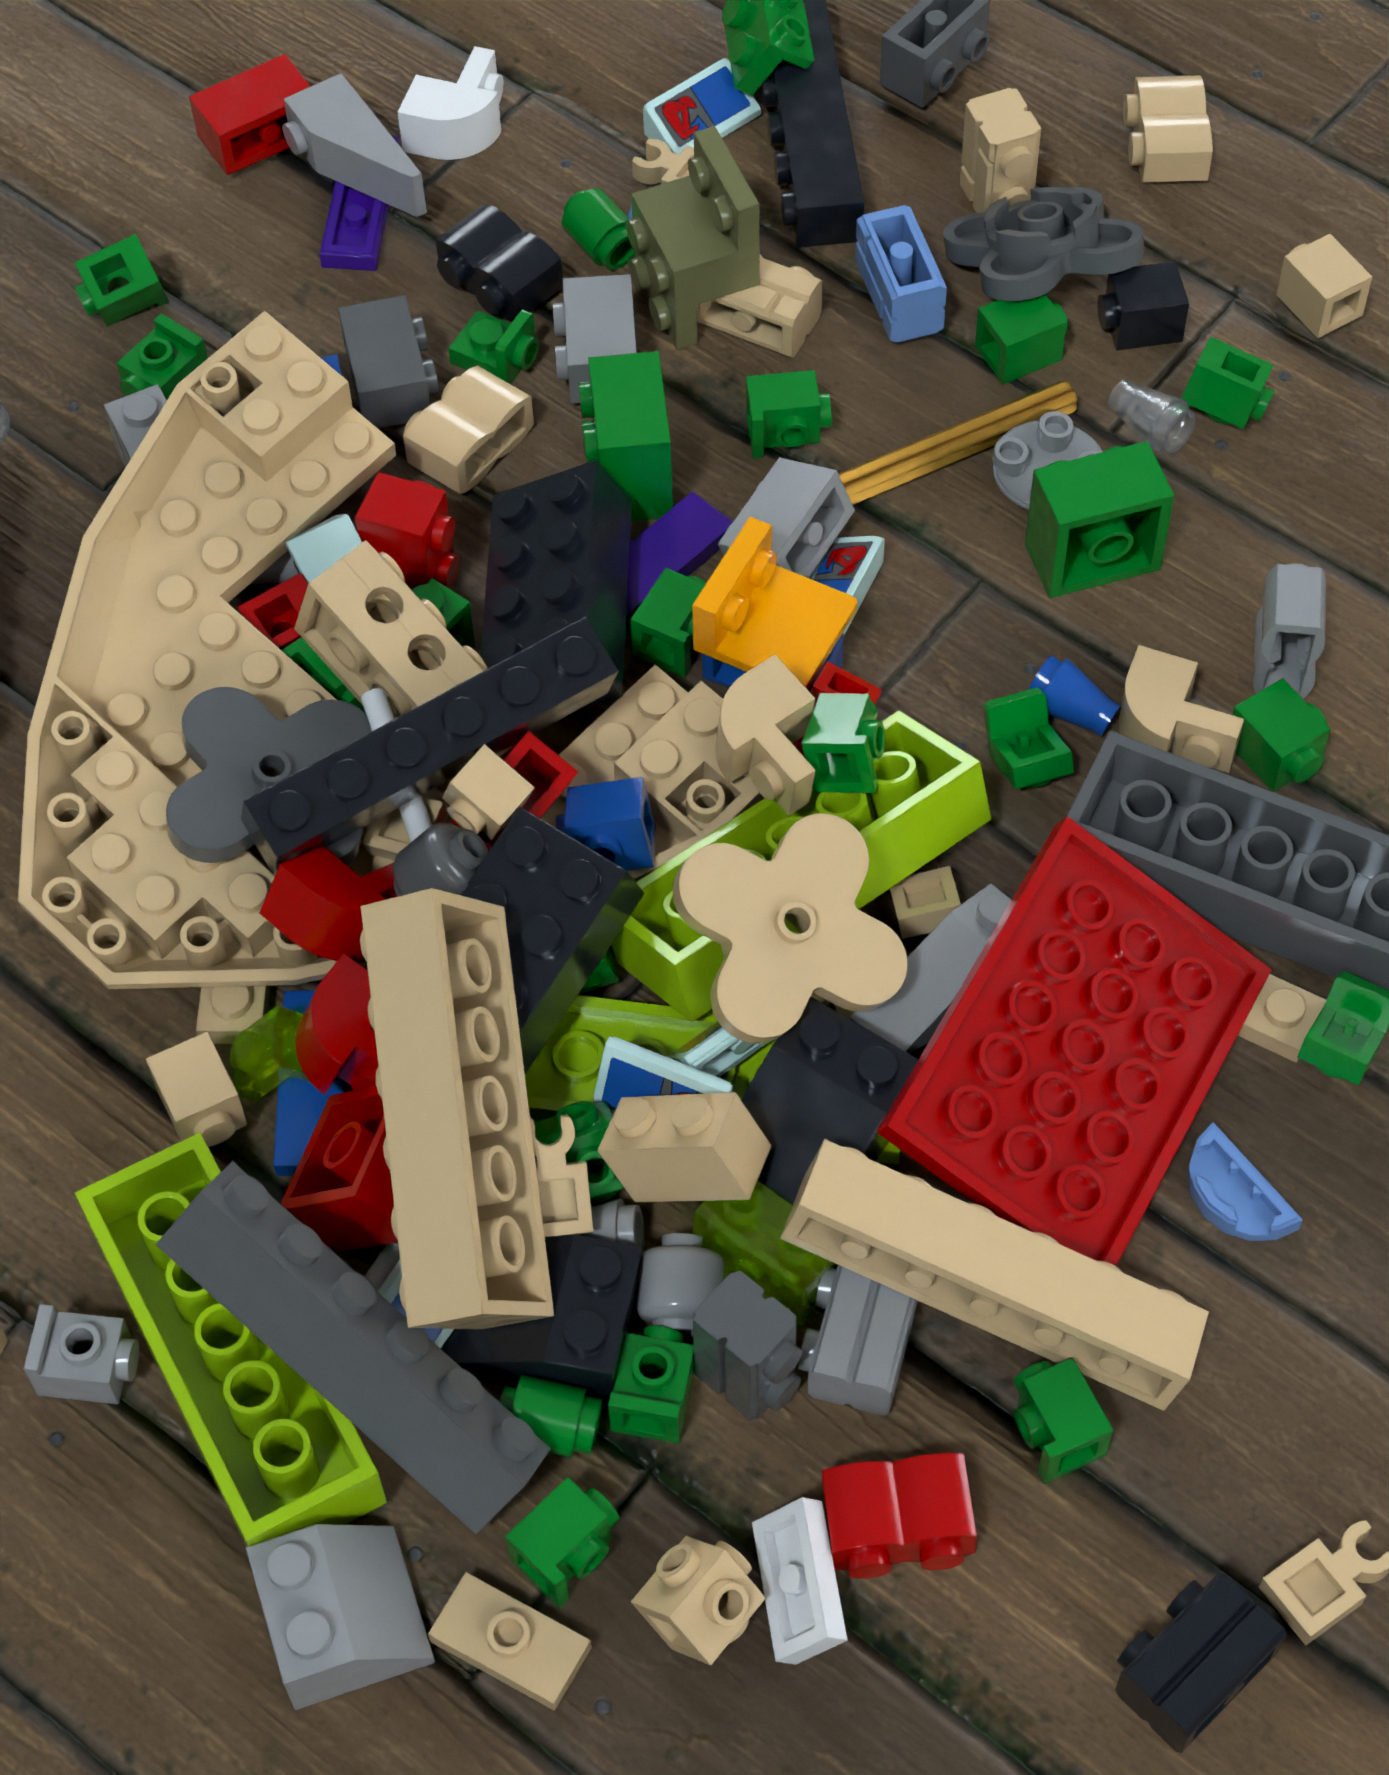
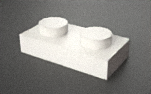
(799, 1581)

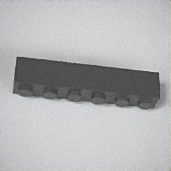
(354, 1347)

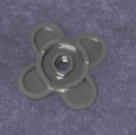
(1039, 240)
(243, 753)

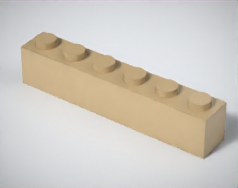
(996, 1275)

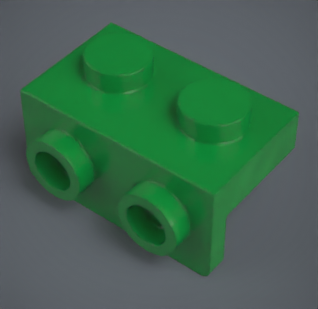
(762, 35)

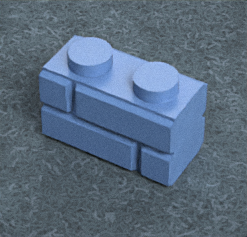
(900, 273)

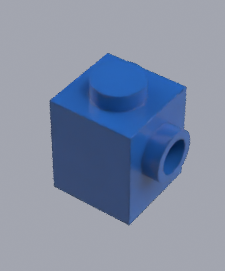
(612, 821)

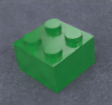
(629, 429)
(1098, 519)

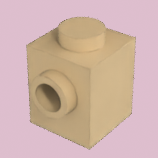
(1323, 285)
(197, 1090)

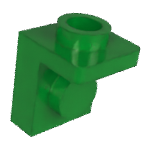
(496, 345)

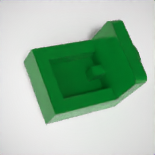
(1024, 741)
(1348, 1029)

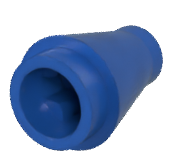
(1074, 696)

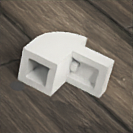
(453, 118)

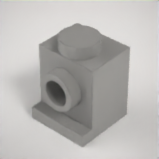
(87, 1376)

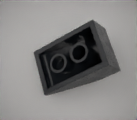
(822, 1084)
(583, 1341)

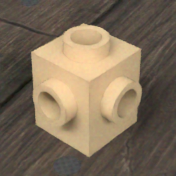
(699, 1598)

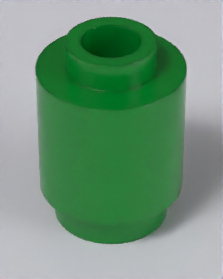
(598, 228)
(556, 1413)

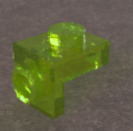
(266, 1054)

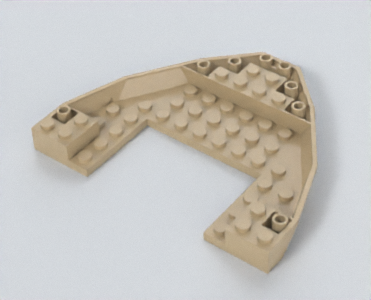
(224, 477)

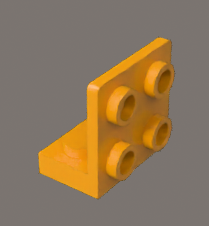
(765, 610)

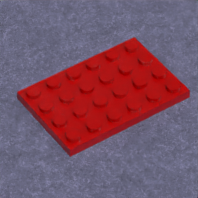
(1077, 1049)

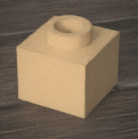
(486, 794)

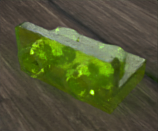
(750, 1241)

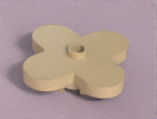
(766, 966)

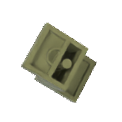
(694, 238)

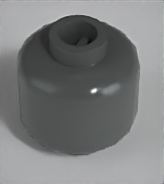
(439, 859)

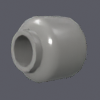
(676, 1281)

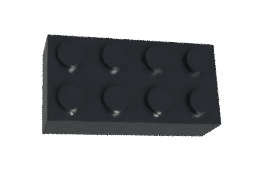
(558, 558)
(559, 916)

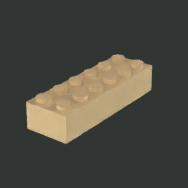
(455, 1112)

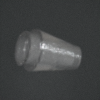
(1153, 415)

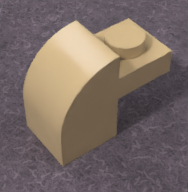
(1160, 714)
(756, 733)

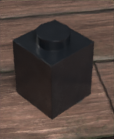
(1144, 306)

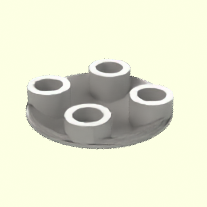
(1034, 447)

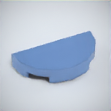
(1235, 1193)

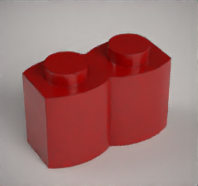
(899, 1514)

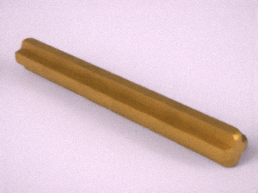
(953, 442)

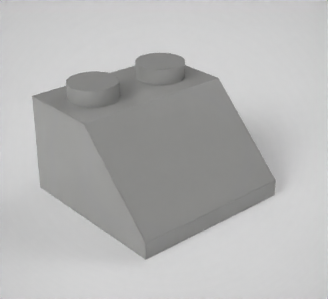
(338, 1609)

